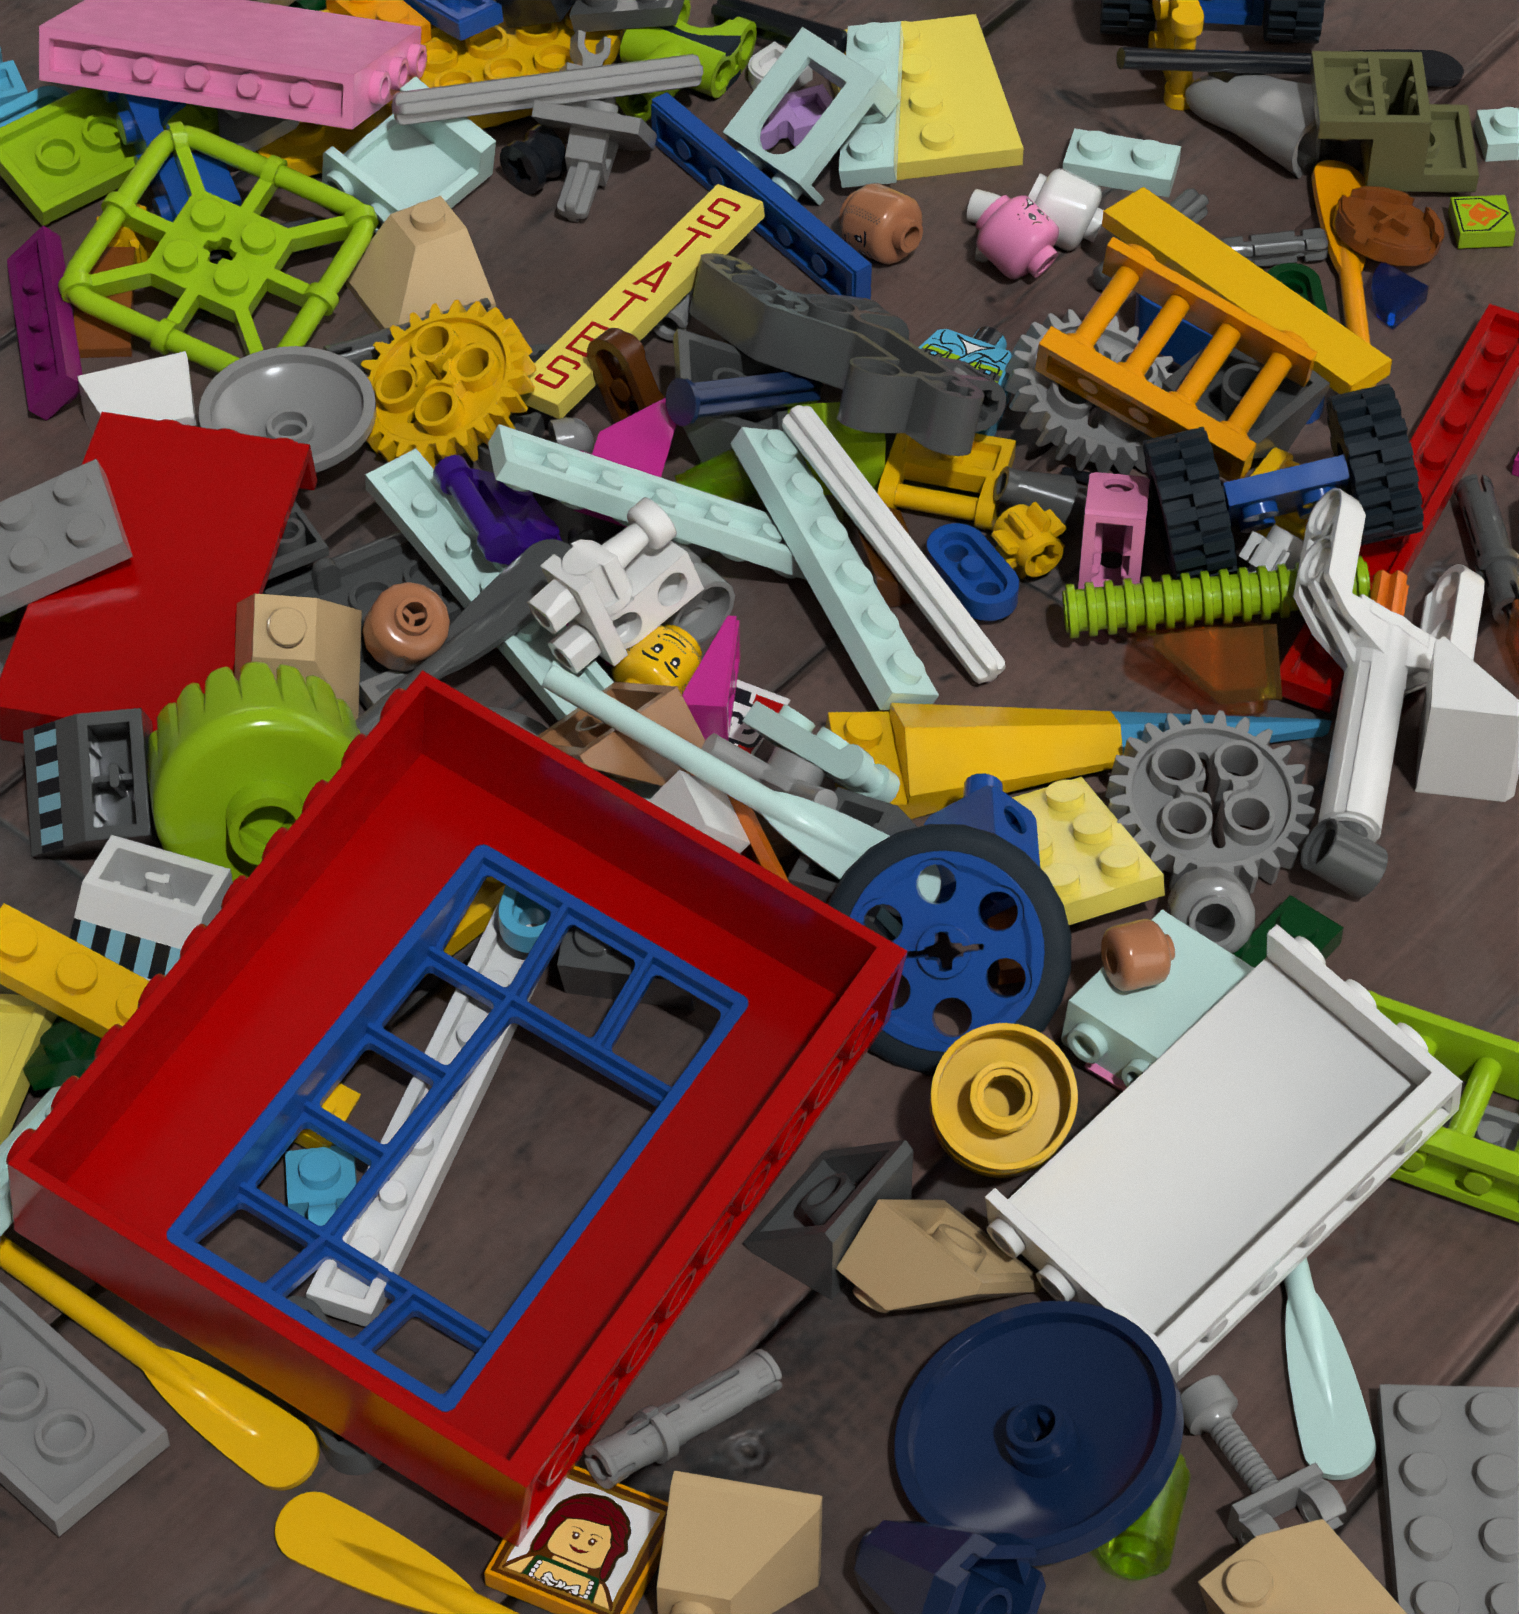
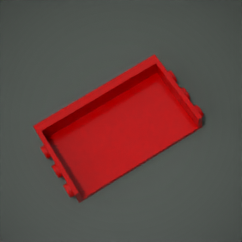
(202, 535)

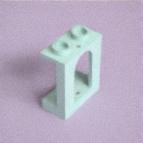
(802, 165)

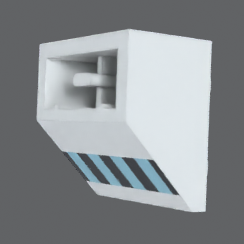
(145, 904)

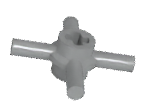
(781, 773)

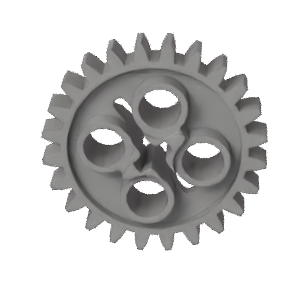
(1064, 415)
(1264, 798)

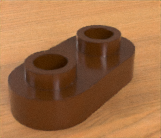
(622, 373)

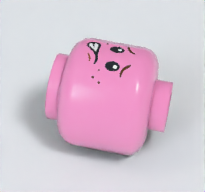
(1017, 237)

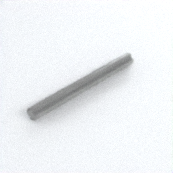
(551, 87)

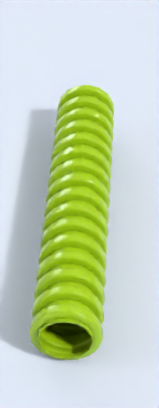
(1188, 599)

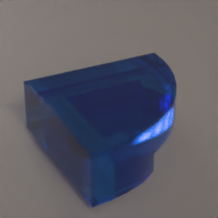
(1396, 294)

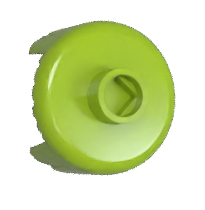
(242, 760)

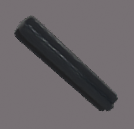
(776, 24)

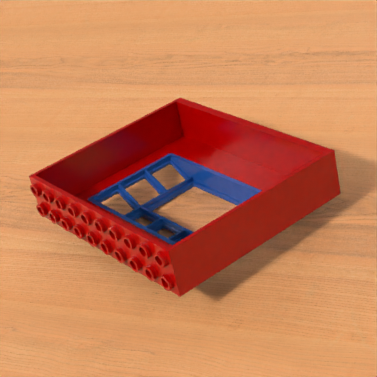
(305, 976)

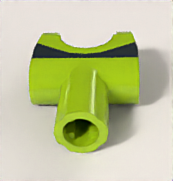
(721, 52)

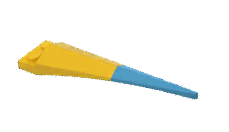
(943, 745)

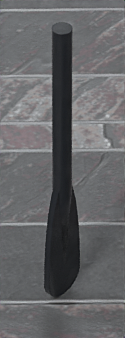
(1439, 67)

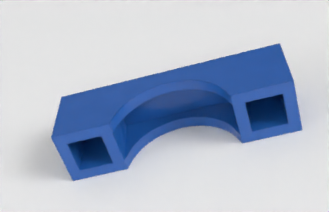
(139, 123)

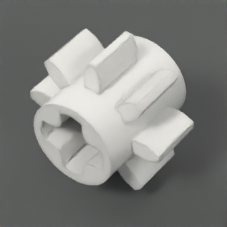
(1274, 549)

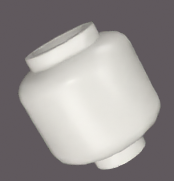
(1071, 205)

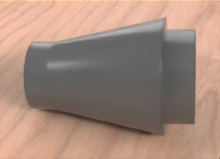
(1049, 490)

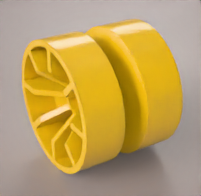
(1002, 1100)

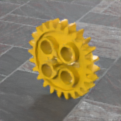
(448, 382)

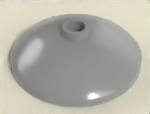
(294, 396)

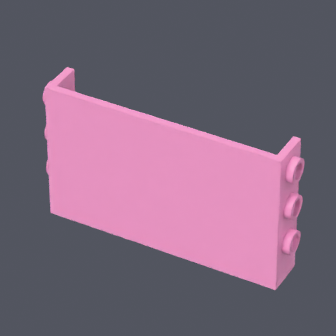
(234, 56)

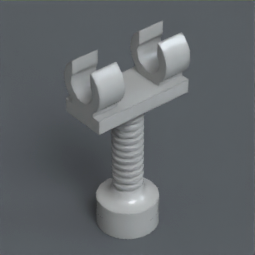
(1209, 1409)

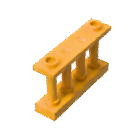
(1123, 386)

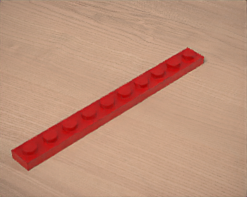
(1442, 453)

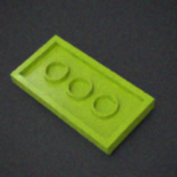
(74, 152)

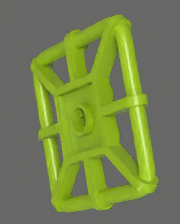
(210, 223)

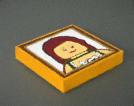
(585, 1551)

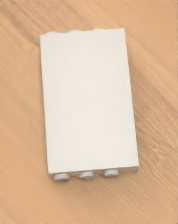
(1230, 1155)

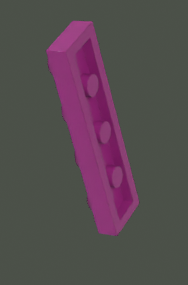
(44, 324)

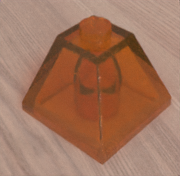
(1220, 662)

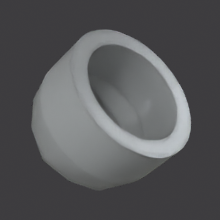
(571, 433)

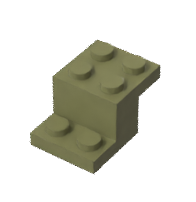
(1388, 109)

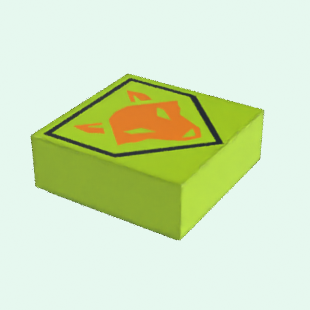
(1481, 221)

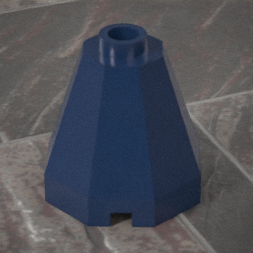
(947, 1570)

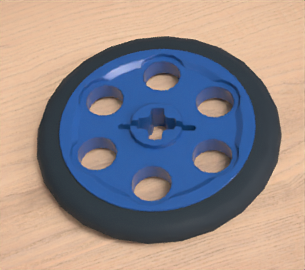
(980, 865)

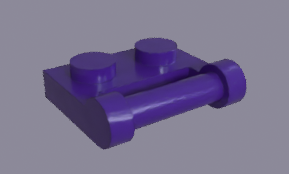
(501, 516)

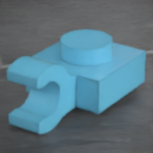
(319, 1181)

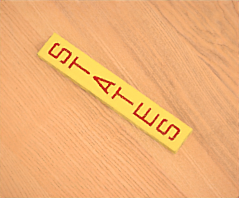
(642, 295)

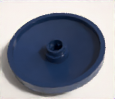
(1042, 1428)

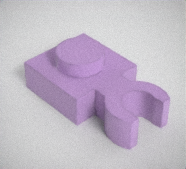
(795, 116)

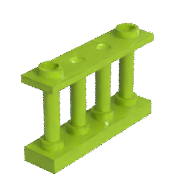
(1452, 1159)

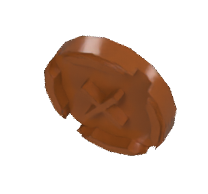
(1388, 227)

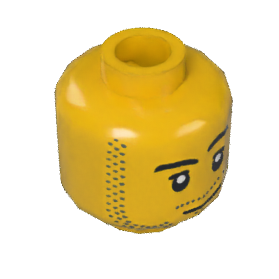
(662, 658)

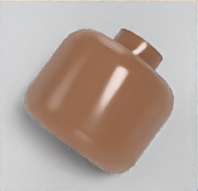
(1136, 954)

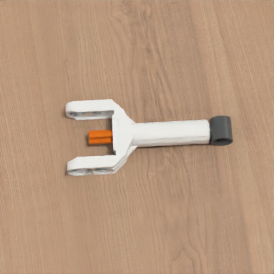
(1380, 662)

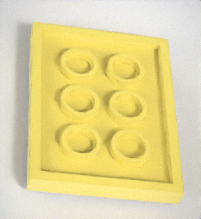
(951, 102)

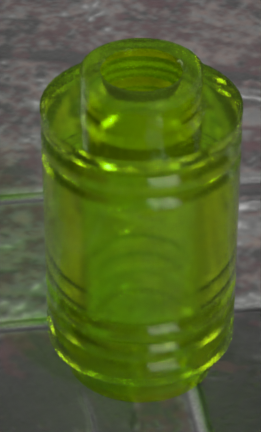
(1149, 1542)

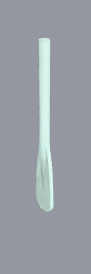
(814, 829)
(1323, 1385)

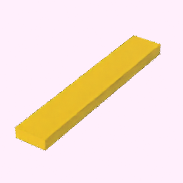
(1201, 257)

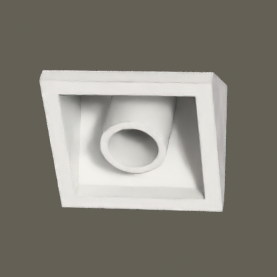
(1466, 730)

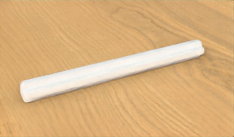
(893, 545)

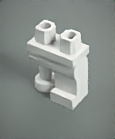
(615, 589)

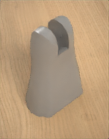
(1265, 112)

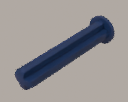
(696, 400)

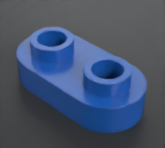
(979, 577)

